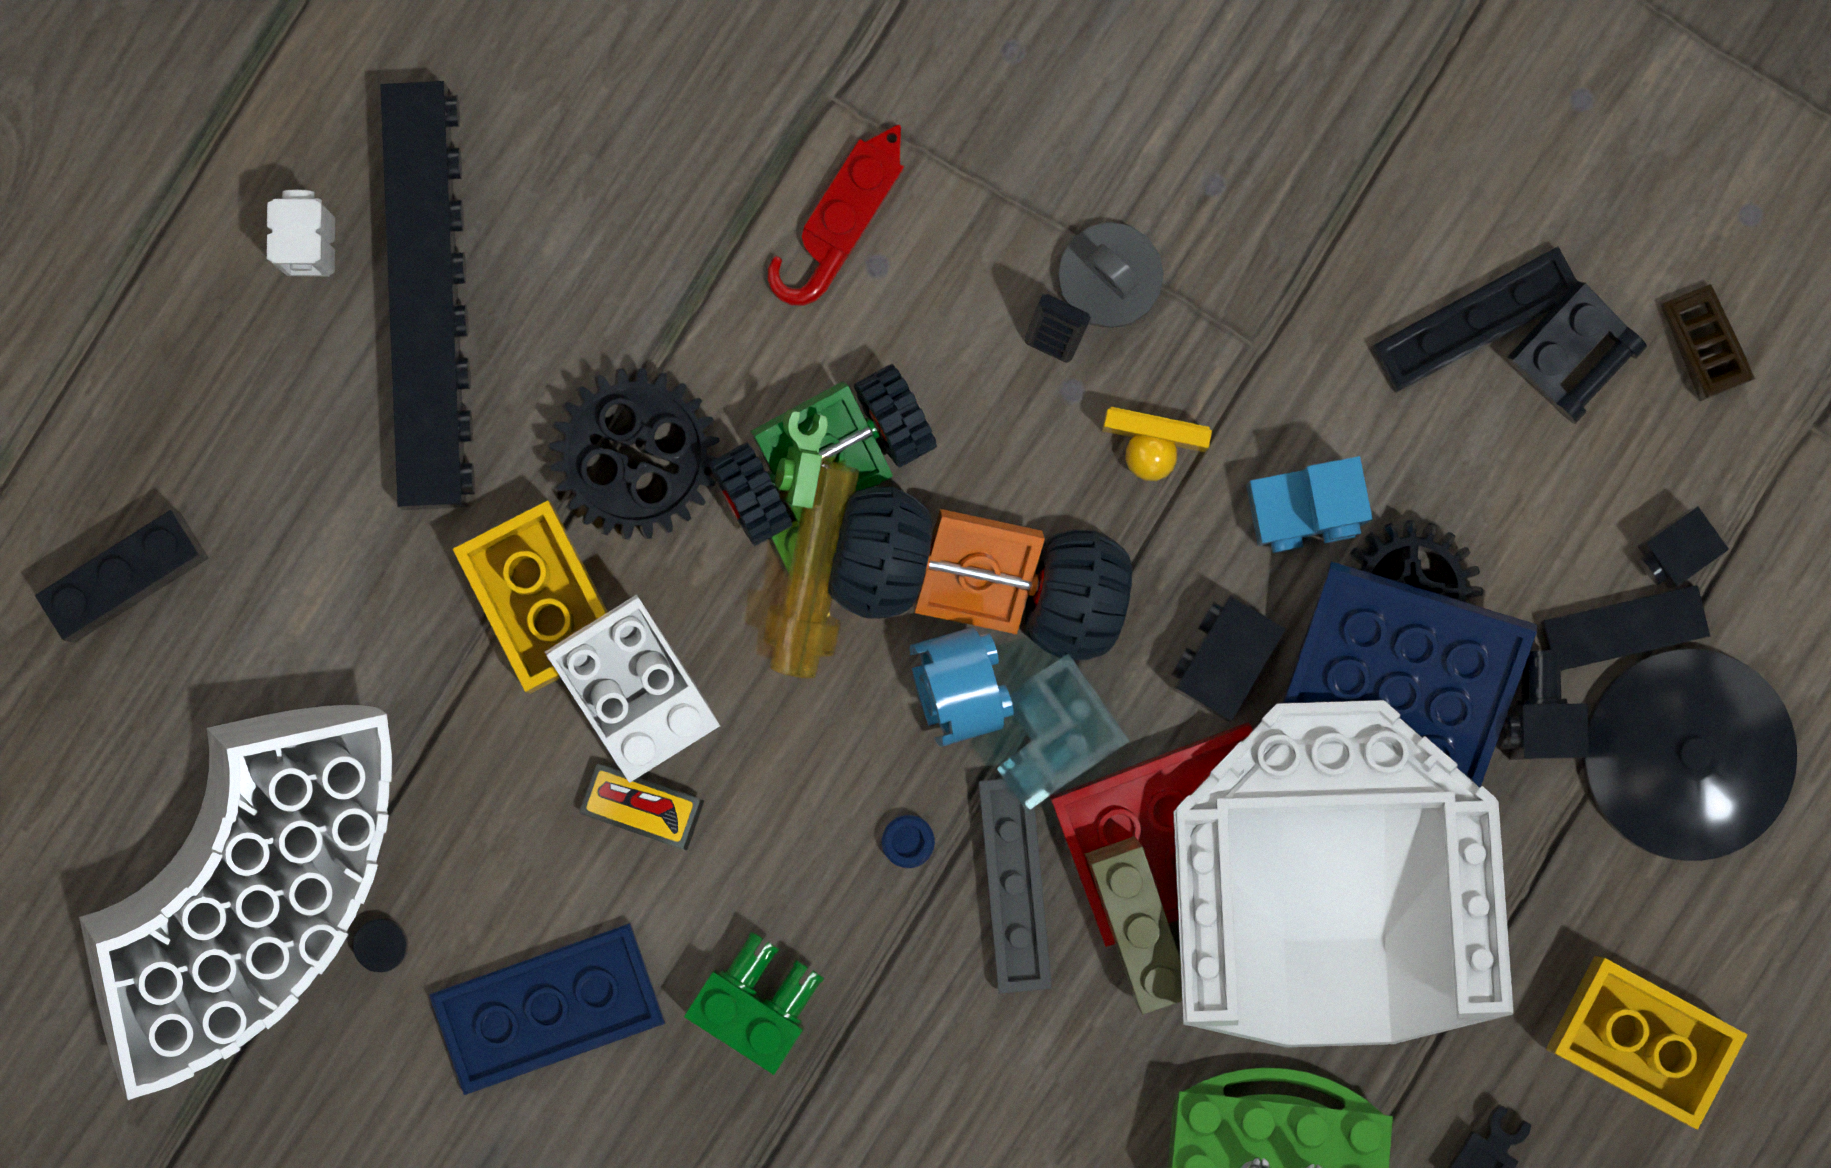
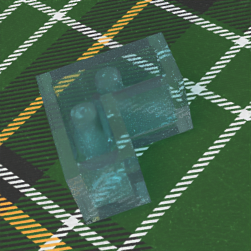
(1067, 731)

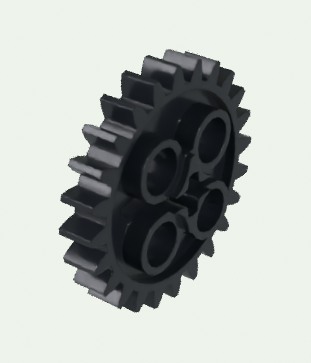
(649, 409)

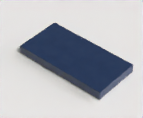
(547, 1009)

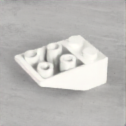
(633, 688)

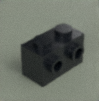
(1227, 657)

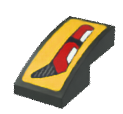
(642, 807)

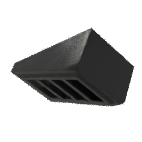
(1057, 328)

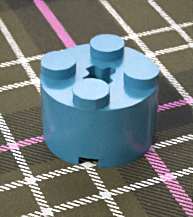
(960, 685)

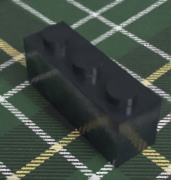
(121, 576)

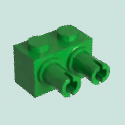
(745, 1022)

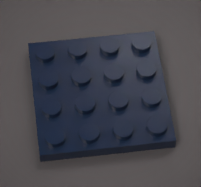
(1423, 653)

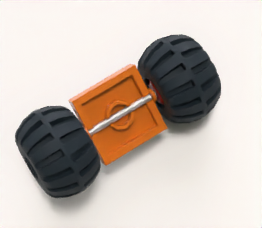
(980, 573)

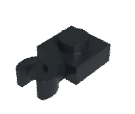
(1492, 1150)

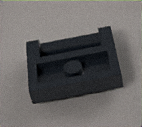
(1564, 340)

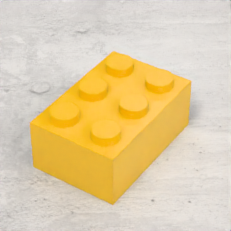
(531, 589)
(1646, 1042)

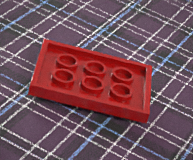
(1142, 805)

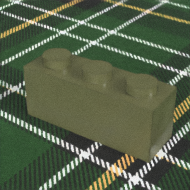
(1137, 923)

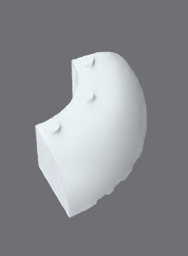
(250, 895)

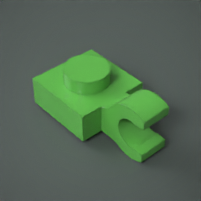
(800, 471)

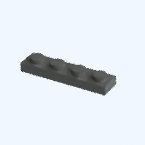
(1014, 890)

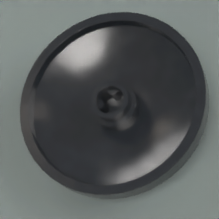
(1690, 755)

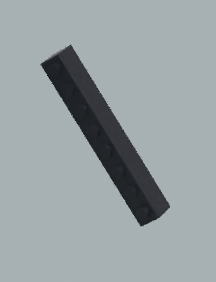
(424, 295)

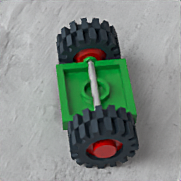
(849, 440)

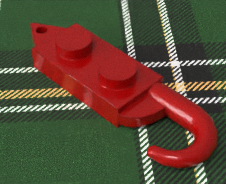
(843, 215)

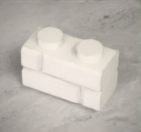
(300, 235)

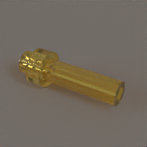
(802, 625)

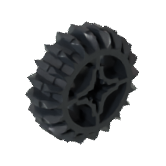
(1411, 564)

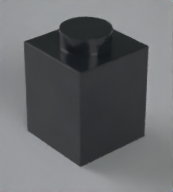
(1681, 549)

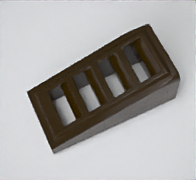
(1733, 352)

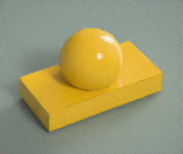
(1154, 440)

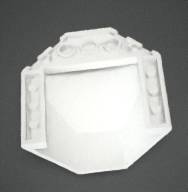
(1340, 885)

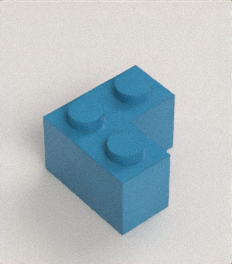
(1310, 502)

